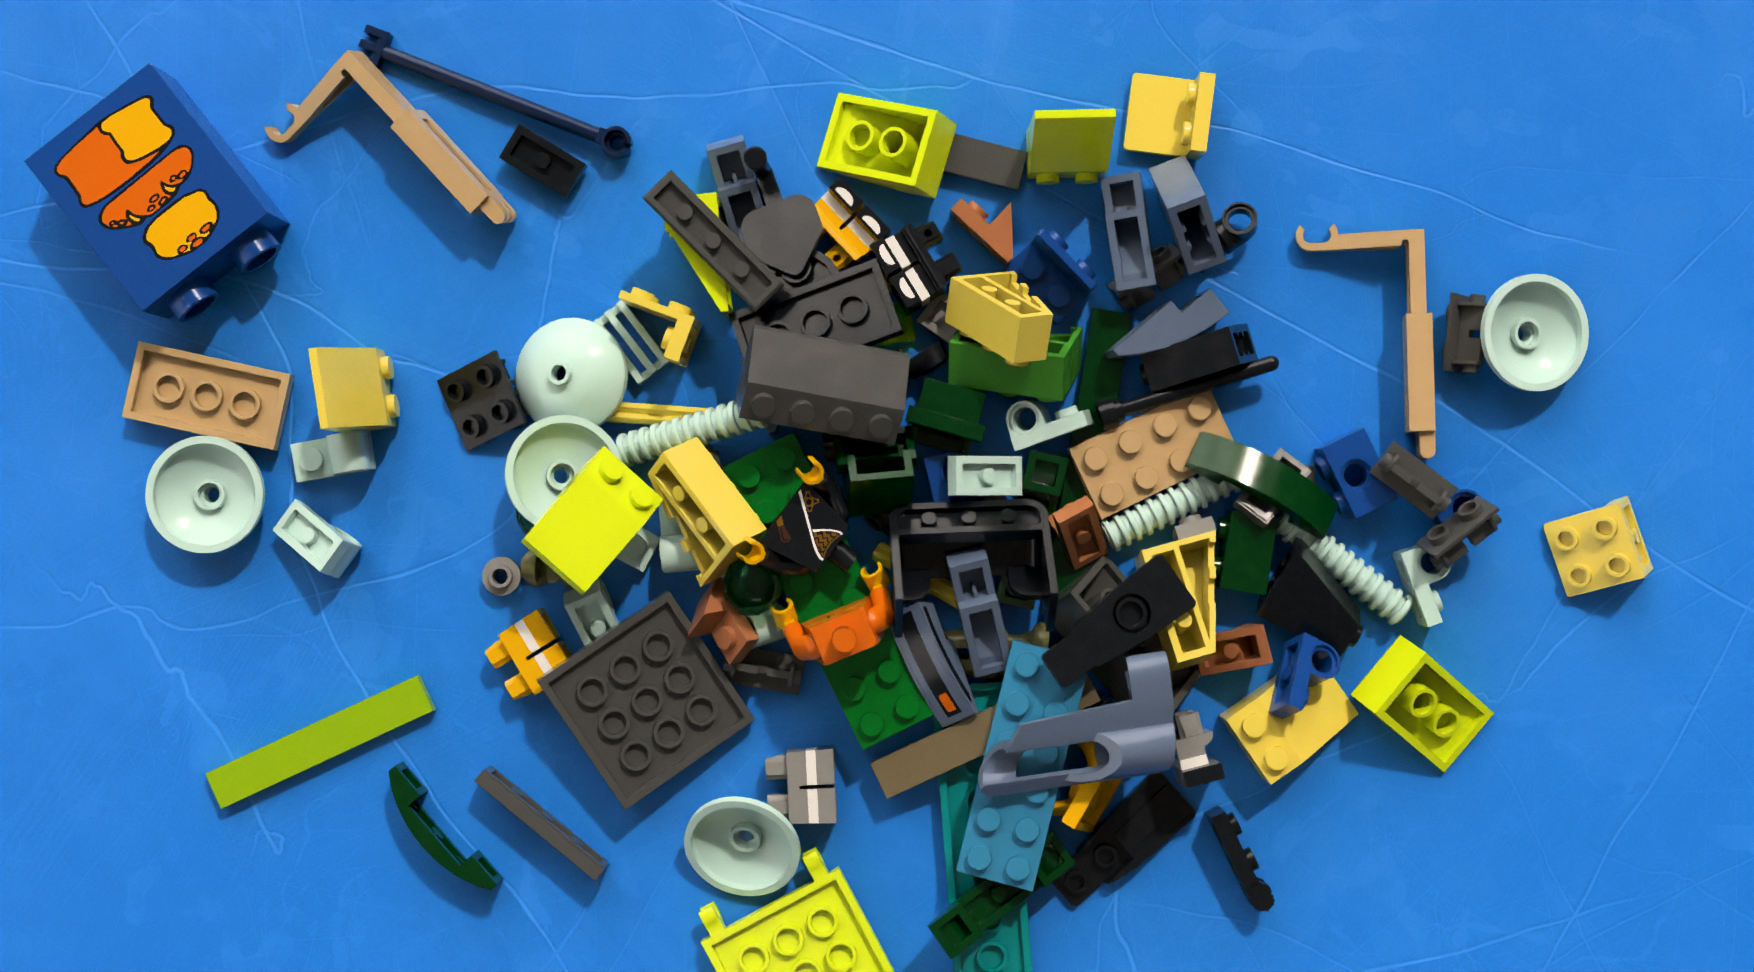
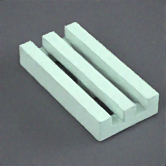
(651, 369)

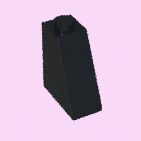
(1198, 357)
(1310, 600)

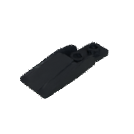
(1120, 621)
(1126, 837)

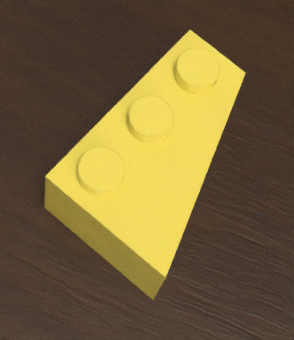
(1000, 316)
(705, 507)
(1193, 635)

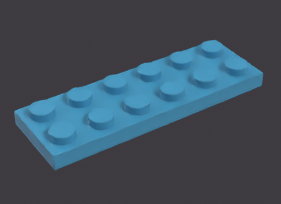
(1010, 830)

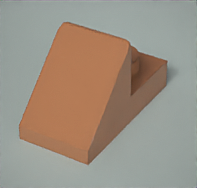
(995, 236)
(1079, 532)
(721, 620)
(1238, 649)

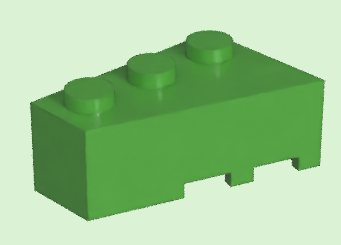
(1045, 379)

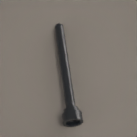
(1113, 412)

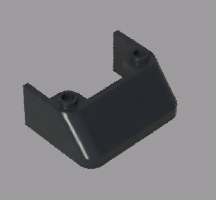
(1010, 530)

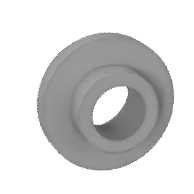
(513, 572)

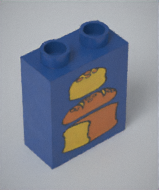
(159, 195)

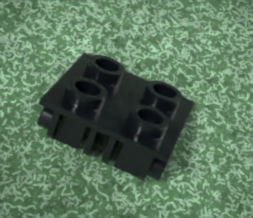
(483, 400)

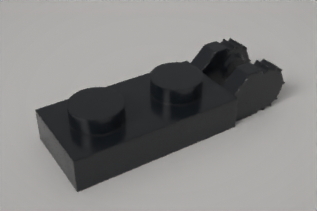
(1241, 860)

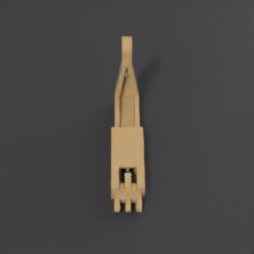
(411, 125)
(1416, 323)

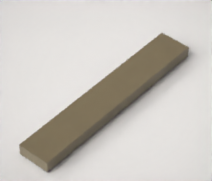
(946, 749)

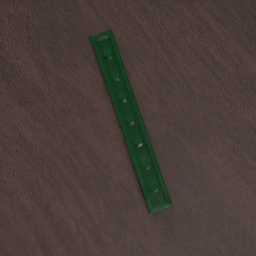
(1098, 381)

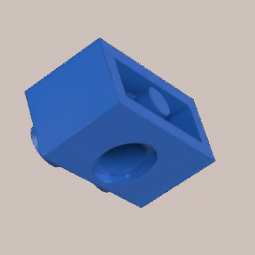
(1331, 463)

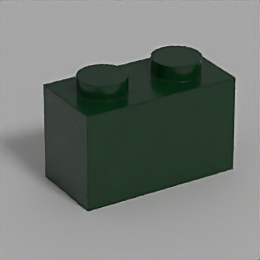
(1243, 553)

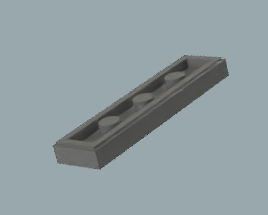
(713, 241)
(542, 822)

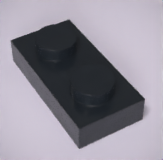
(543, 161)

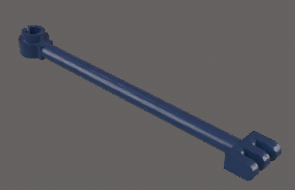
(383, 52)

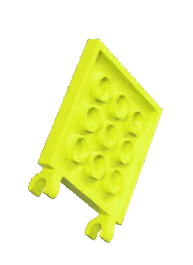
(803, 931)

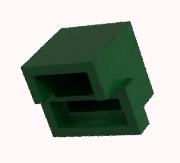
(947, 417)
(876, 473)

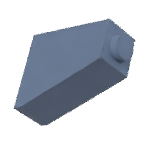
(1187, 214)

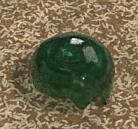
(751, 588)

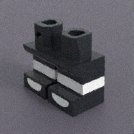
(910, 268)

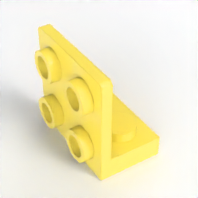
(1169, 115)
(677, 340)
(1598, 548)

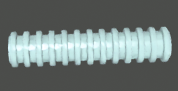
(707, 426)
(1163, 510)
(1351, 572)

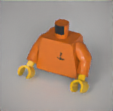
(843, 629)

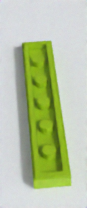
(320, 741)

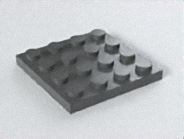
(645, 699)

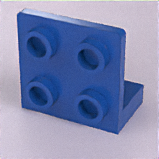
(1053, 274)

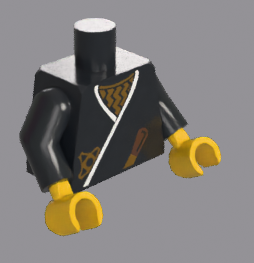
(806, 529)

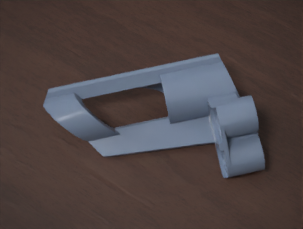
(1127, 735)

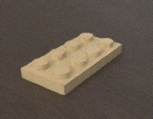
(208, 396)
(1144, 452)

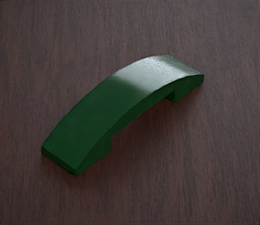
(1264, 478)
(1043, 483)
(406, 792)
(990, 900)

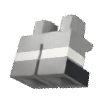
(1190, 760)
(802, 768)

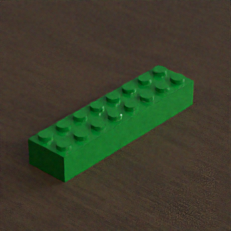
(869, 685)

